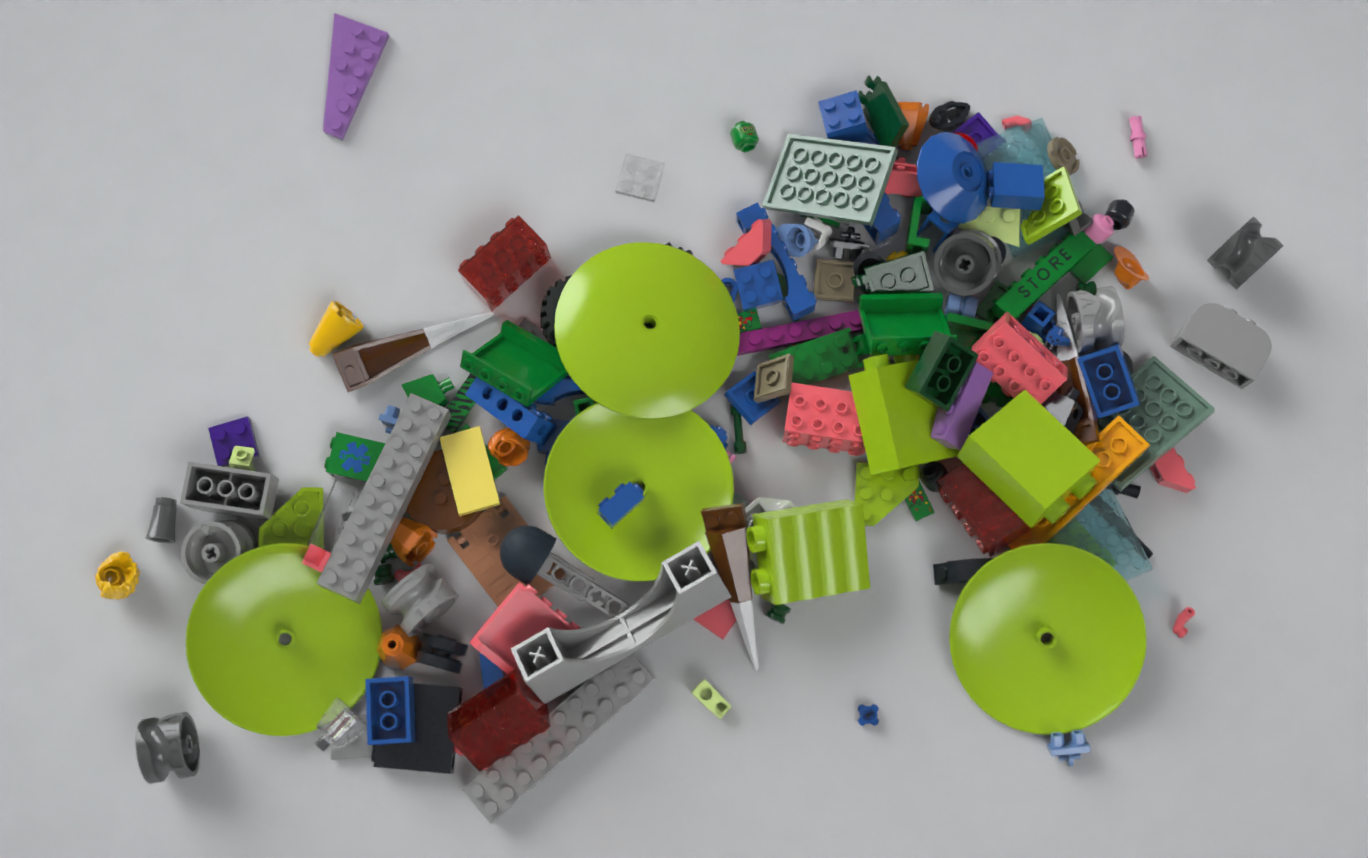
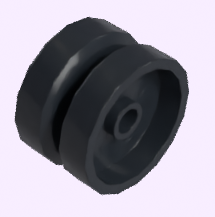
(442, 650)

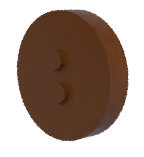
(435, 502)

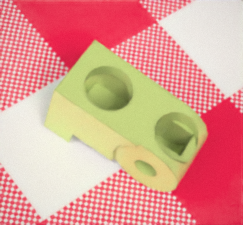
(711, 699)

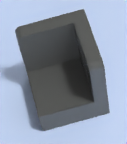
(1079, 223)

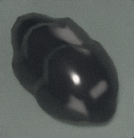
(949, 115)

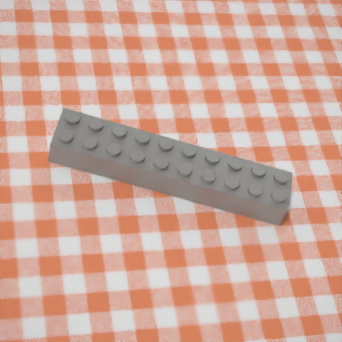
(384, 498)
(570, 727)

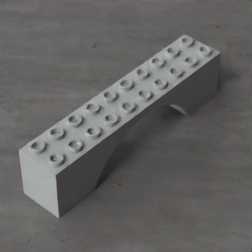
(565, 658)

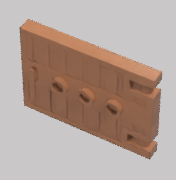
(483, 553)

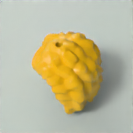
(122, 575)

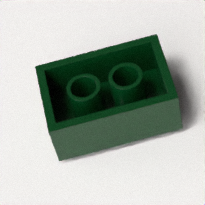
(941, 370)

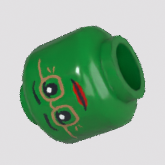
(744, 136)

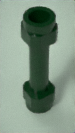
(739, 444)

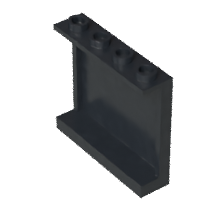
(432, 747)

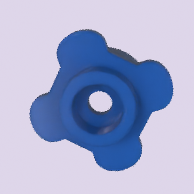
(863, 710)

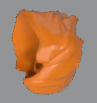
(508, 447)

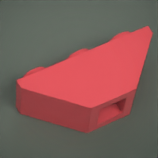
(751, 246)
(1171, 472)

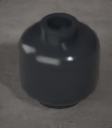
(1121, 213)
(931, 474)

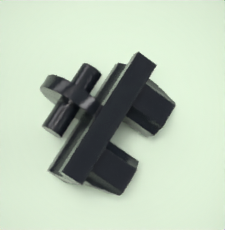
(838, 245)

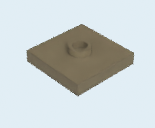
(834, 281)
(773, 378)

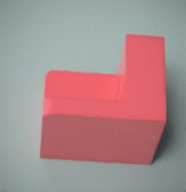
(316, 558)

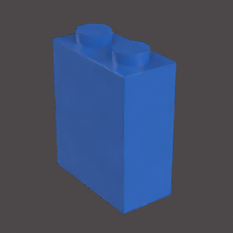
(1016, 186)

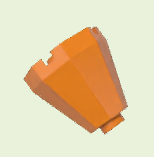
(916, 117)
(413, 541)
(405, 650)

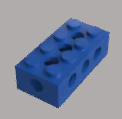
(523, 420)

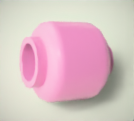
(1100, 229)

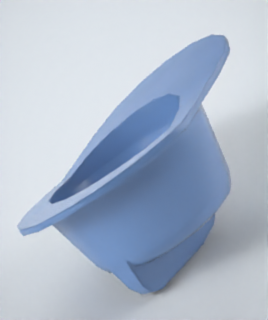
(797, 239)

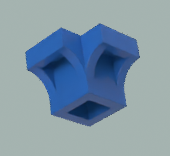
(1039, 320)

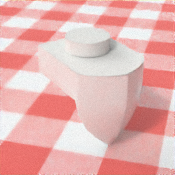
(819, 229)

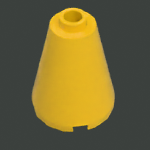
(334, 329)

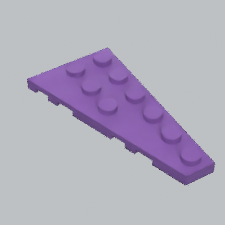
(352, 62)

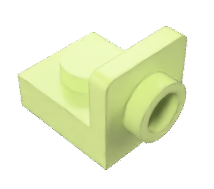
(242, 458)

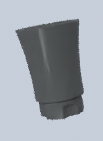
(163, 521)

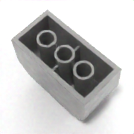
(1224, 343)
(229, 491)

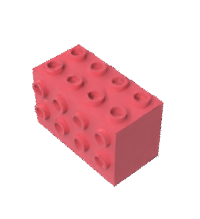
(1019, 360)
(823, 420)

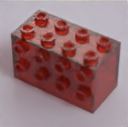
(504, 262)
(981, 510)
(497, 720)

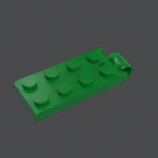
(824, 356)

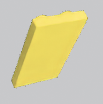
(469, 471)

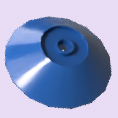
(952, 177)

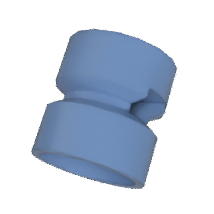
(961, 306)

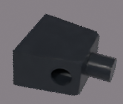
(1065, 408)

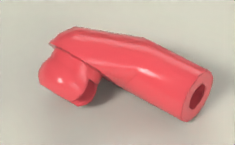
(1181, 620)

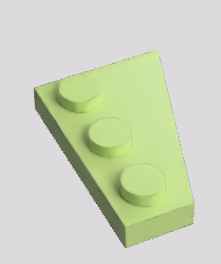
(998, 222)

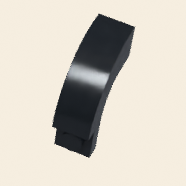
(957, 570)

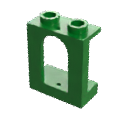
(915, 243)

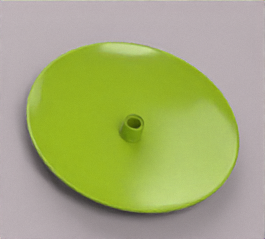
(642, 368)
(671, 457)
(238, 652)
(1054, 683)

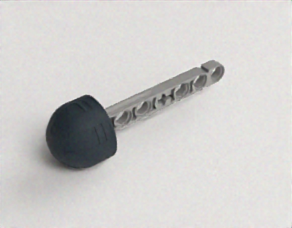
(528, 552)

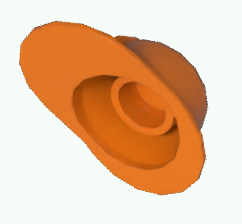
(1128, 268)

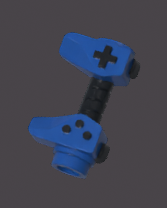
(1056, 336)

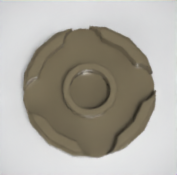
(1062, 154)

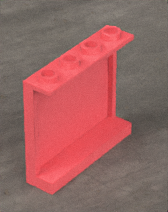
(515, 621)

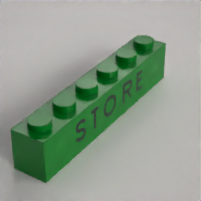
(1043, 276)

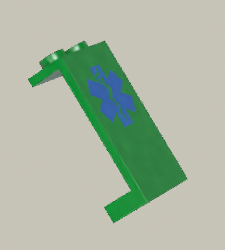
(352, 456)

